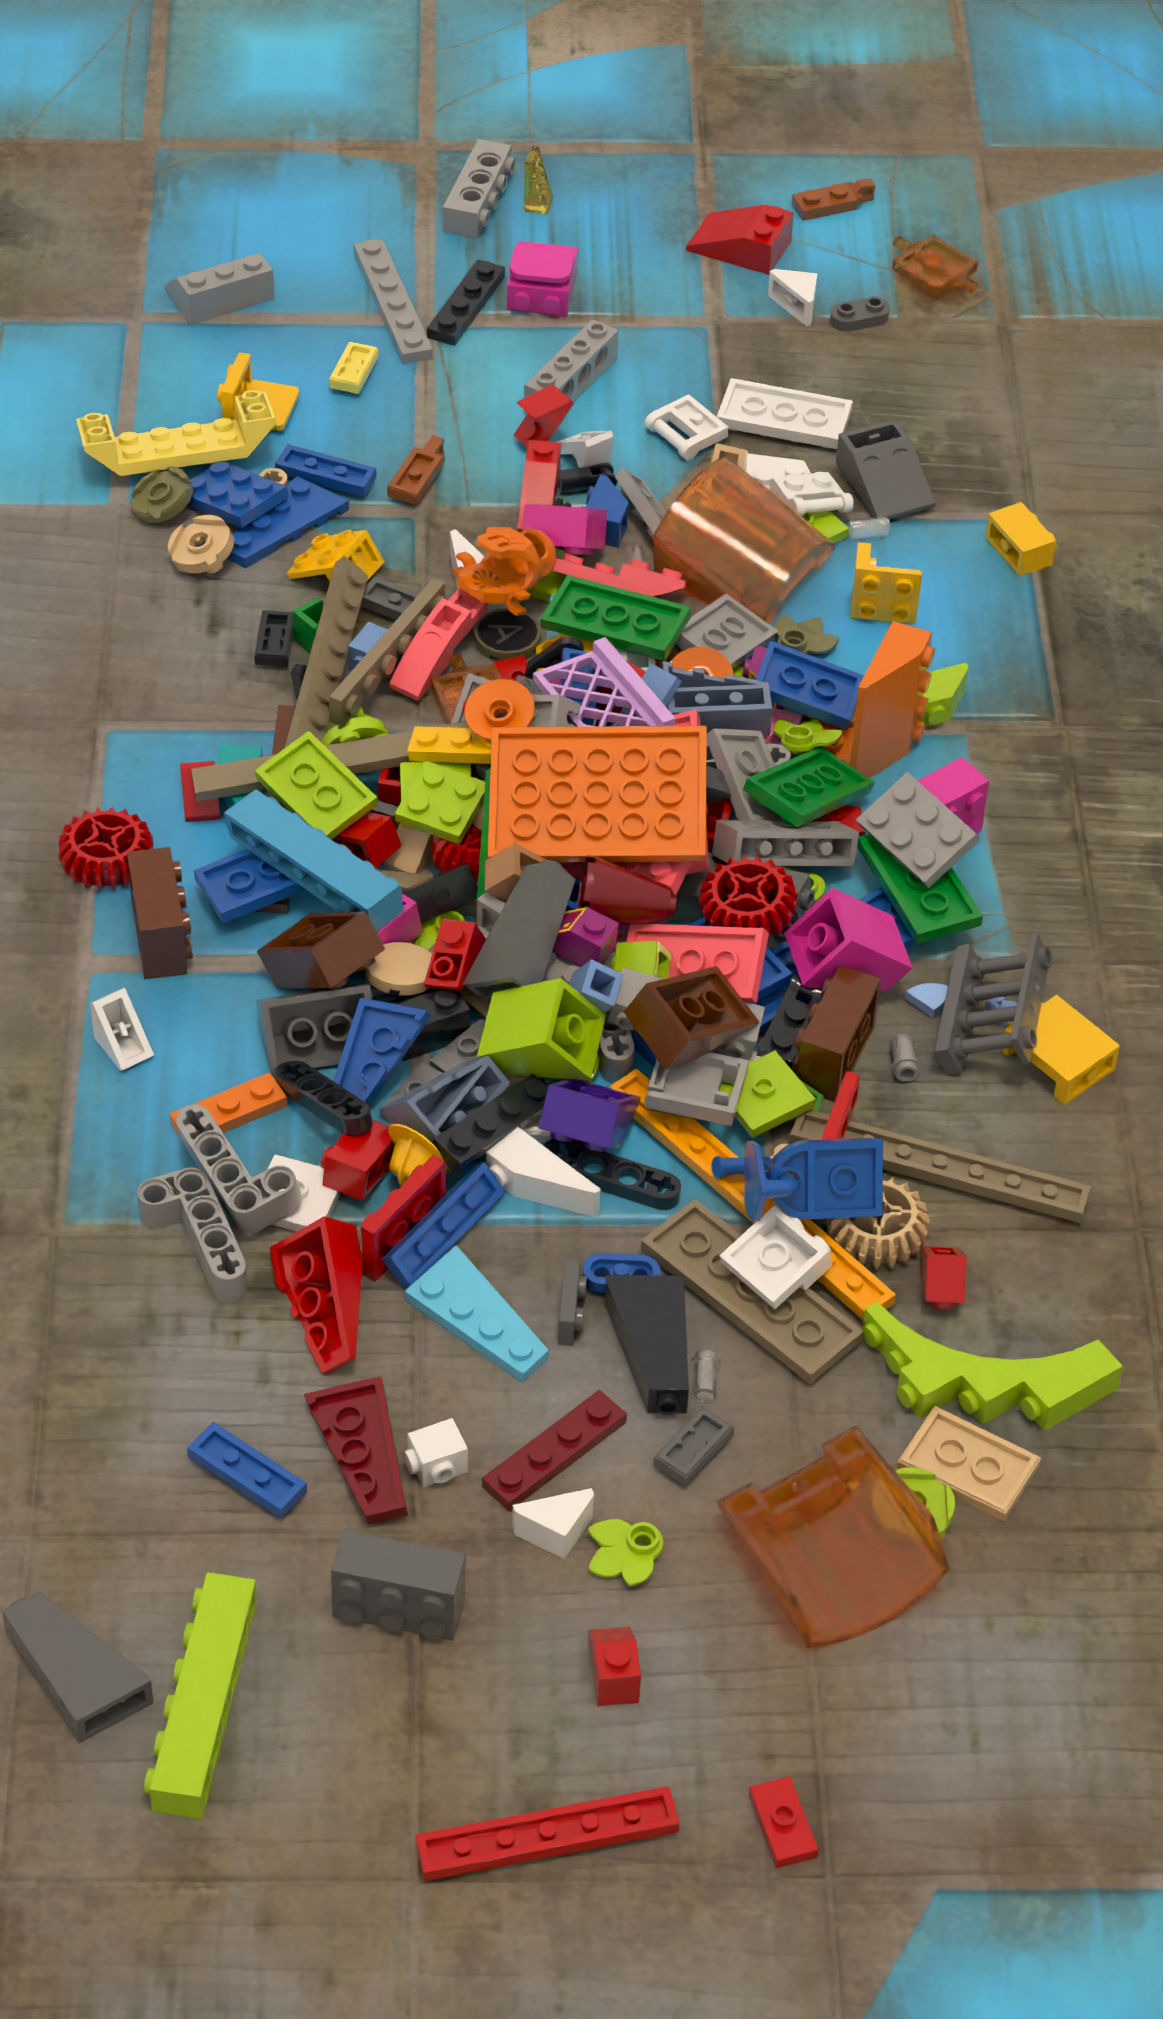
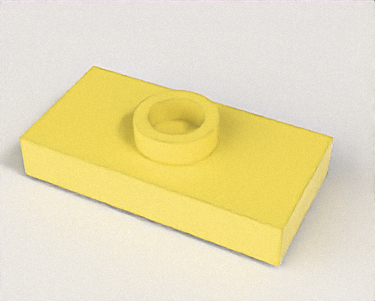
(353, 367)

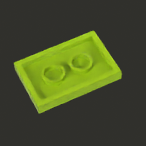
(316, 786)

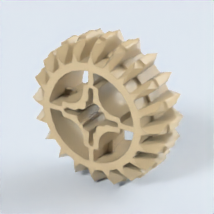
(900, 1230)

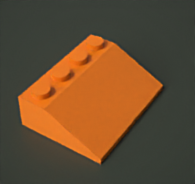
(892, 699)

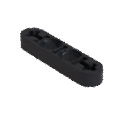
(324, 1098)
(614, 1168)

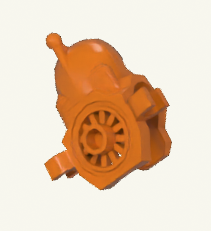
(509, 567)

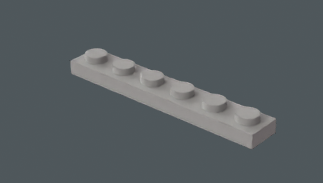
(393, 301)

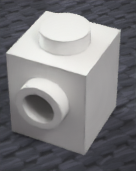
(436, 1453)

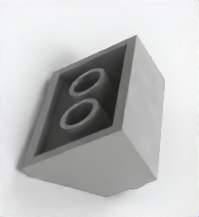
(223, 288)

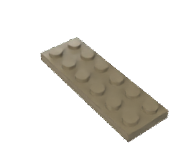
(800, 1332)

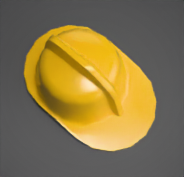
(409, 1151)

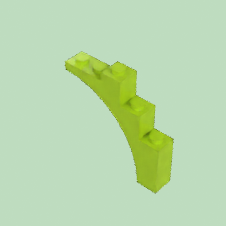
(986, 1386)

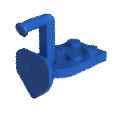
(830, 1180)

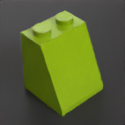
(542, 1031)

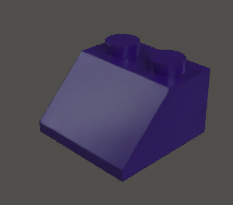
(587, 1113)

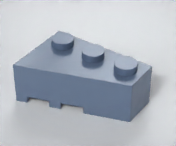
(722, 702)
(448, 1097)

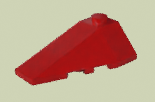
(323, 1282)

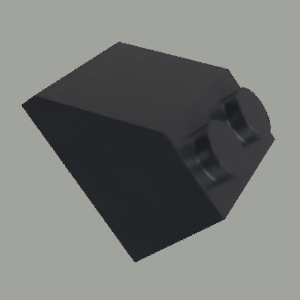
(448, 1019)

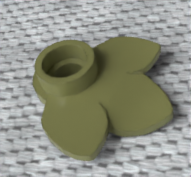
(805, 635)

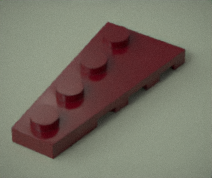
(362, 1442)

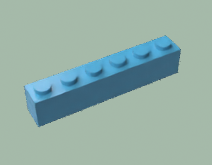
(313, 859)

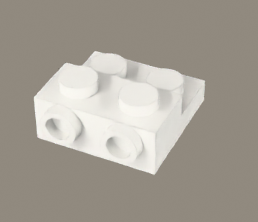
(777, 1257)

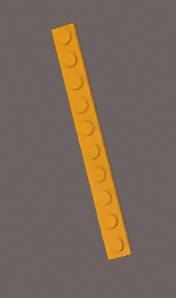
(698, 1147)

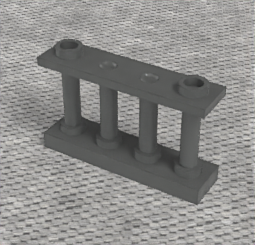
(965, 993)

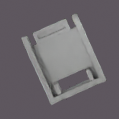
(695, 1088)

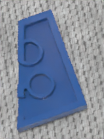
(376, 1045)

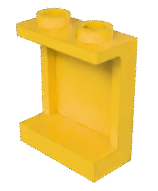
(1070, 1049)

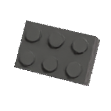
(398, 1585)

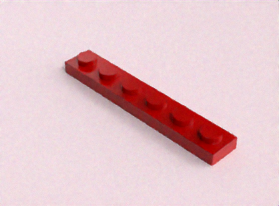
(546, 1833)

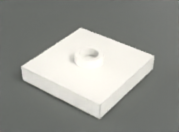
(316, 1198)

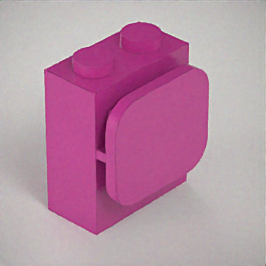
(542, 278)

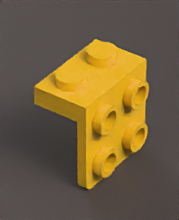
(240, 380)

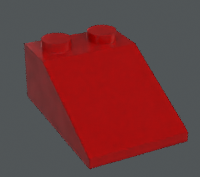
(745, 236)

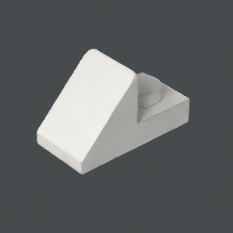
(589, 447)

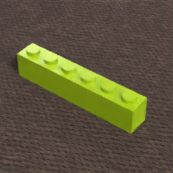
(202, 1696)

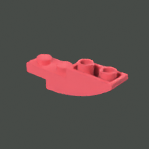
(632, 577)
(435, 642)

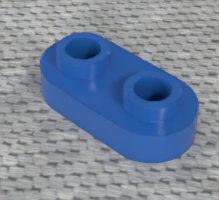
(616, 1264)

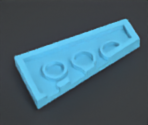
(473, 1311)

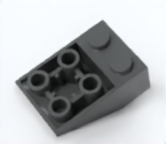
(884, 469)

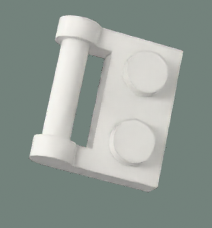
(691, 419)
(811, 493)

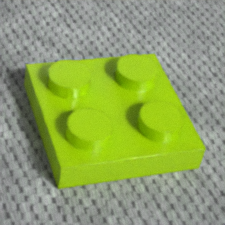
(441, 802)

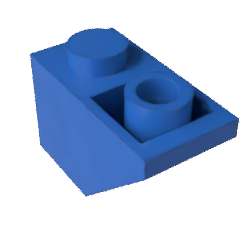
(609, 498)

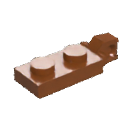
(833, 199)
(417, 472)

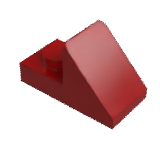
(545, 413)
(195, 810)

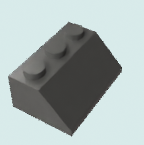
(309, 1025)

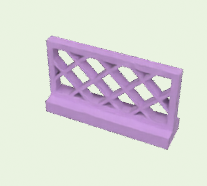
(610, 672)

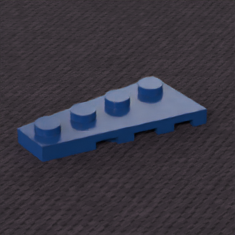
(285, 522)

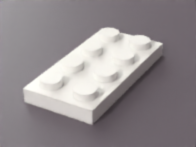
(784, 413)

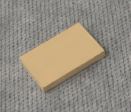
(972, 1461)

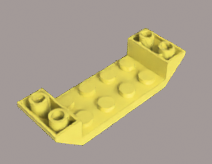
(179, 446)

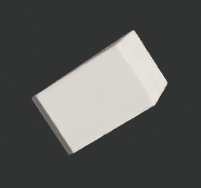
(794, 292)
(119, 1030)
(554, 1521)

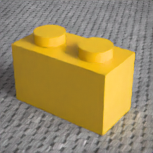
(1020, 539)

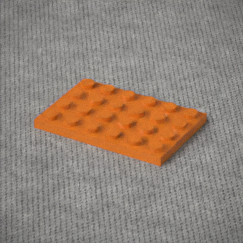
(600, 792)

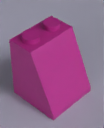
(850, 935)

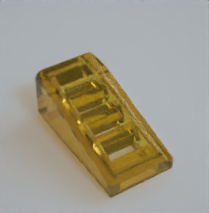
(537, 189)

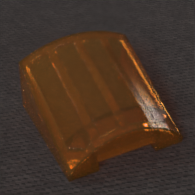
(737, 540)
(839, 1541)

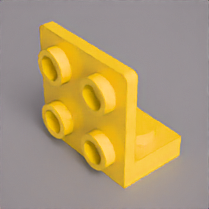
(328, 549)
(883, 591)

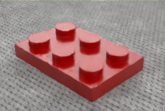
(400, 1214)

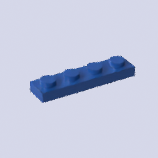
(443, 1225)

